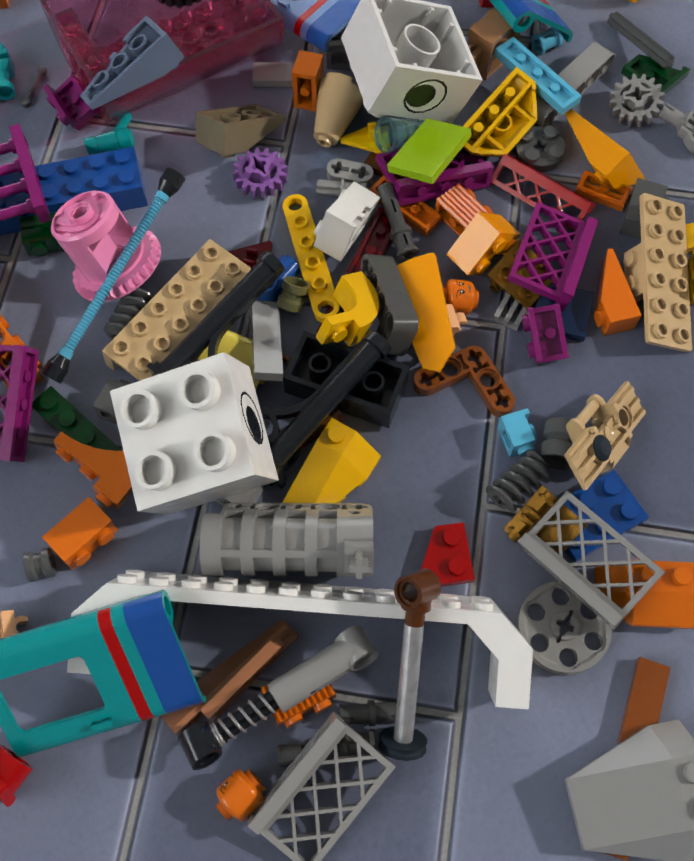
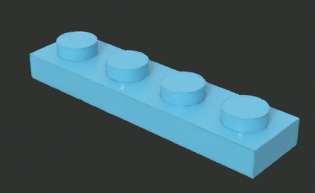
(548, 83)

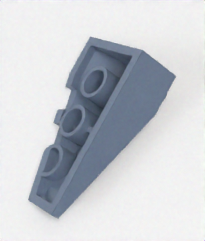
(144, 58)

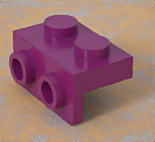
(69, 104)
(546, 334)

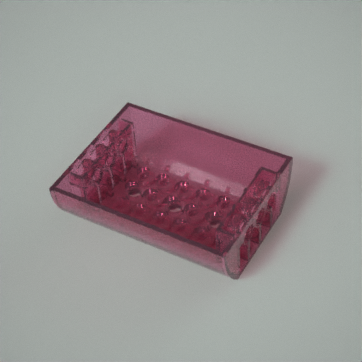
(96, 28)

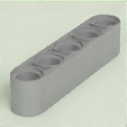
(580, 76)

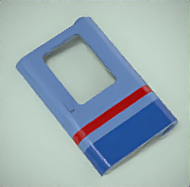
(316, 19)

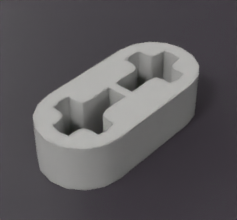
(350, 171)

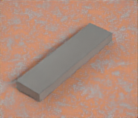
(266, 341)

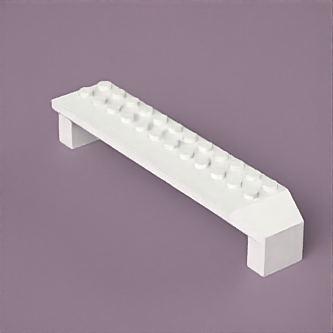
(509, 655)

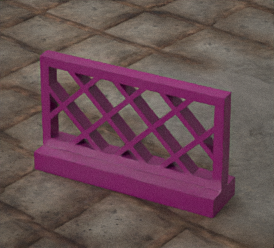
(468, 176)
(571, 266)
(17, 401)

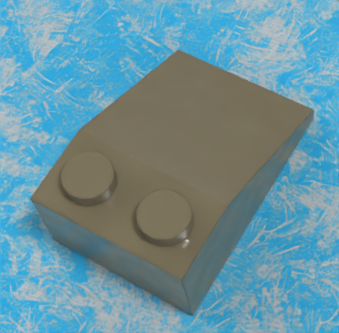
(235, 128)

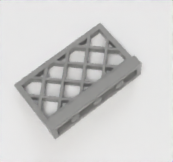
(574, 580)
(294, 781)

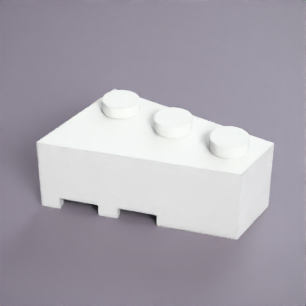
(345, 220)

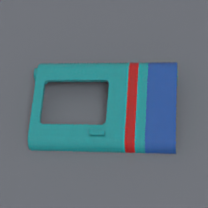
(129, 656)

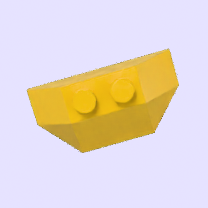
(503, 117)

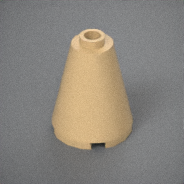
(336, 107)

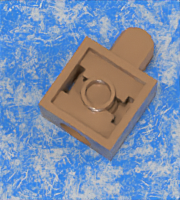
(485, 37)

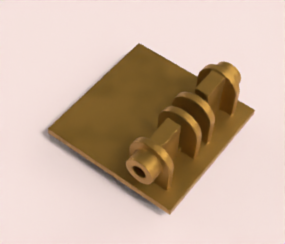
(501, 271)
(531, 514)

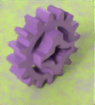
(257, 173)

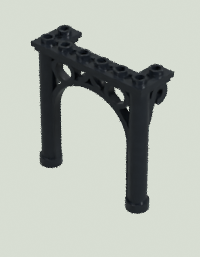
(308, 413)

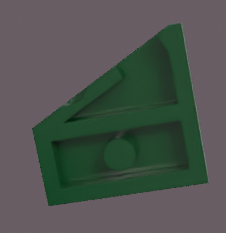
(645, 65)

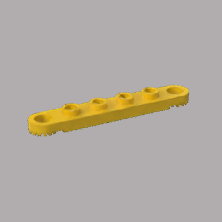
(310, 259)

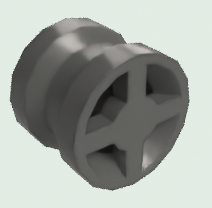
(39, 564)

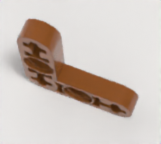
(465, 370)

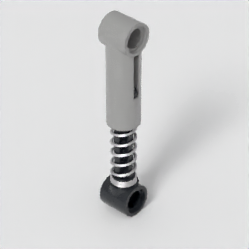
(348, 653)

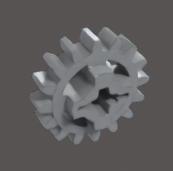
(634, 97)

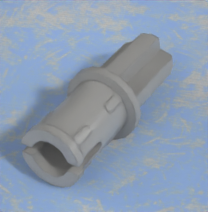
(333, 188)

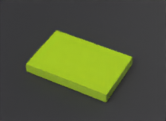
(429, 150)

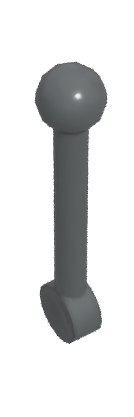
(25, 101)

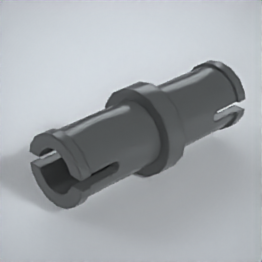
(368, 712)

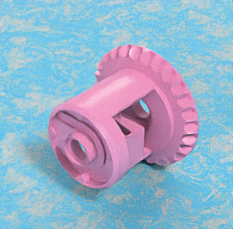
(97, 242)

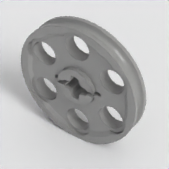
(570, 641)

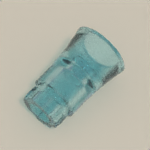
(393, 133)

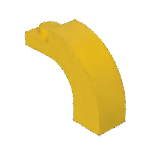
(360, 309)

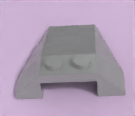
(639, 796)

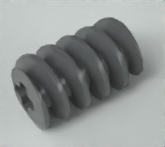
(129, 307)
(519, 481)

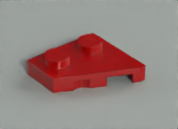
(449, 555)

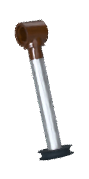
(415, 596)

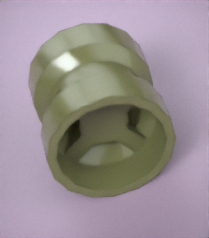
(292, 296)

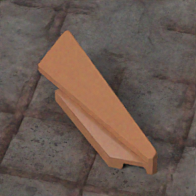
(233, 676)

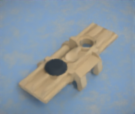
(602, 446)

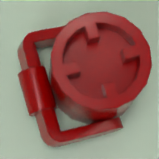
(12, 774)

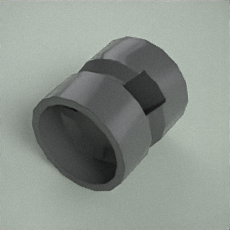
(556, 443)

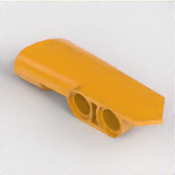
(434, 336)

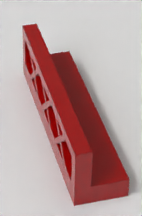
(543, 181)

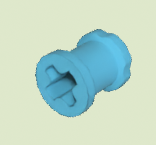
(546, 41)

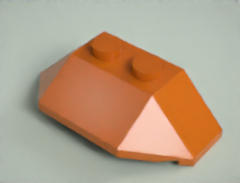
(665, 604)

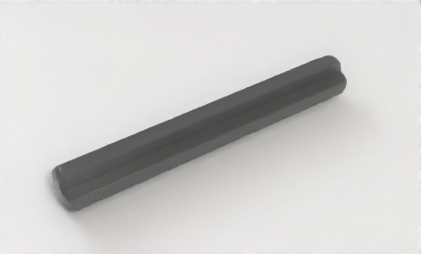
(641, 40)

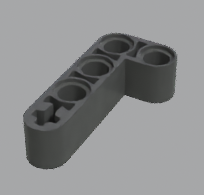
(396, 312)

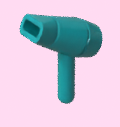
(116, 139)

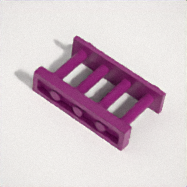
(29, 183)

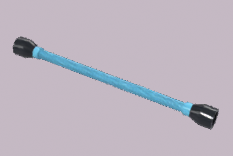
(58, 365)

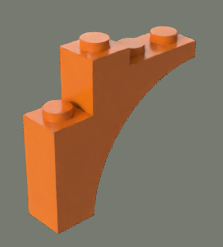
(105, 465)

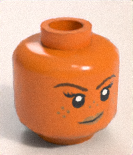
(461, 295)
(240, 795)

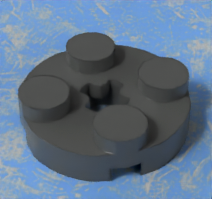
(543, 137)

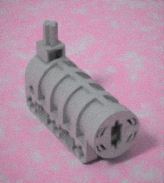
(288, 539)

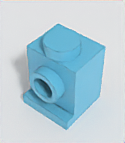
(517, 433)

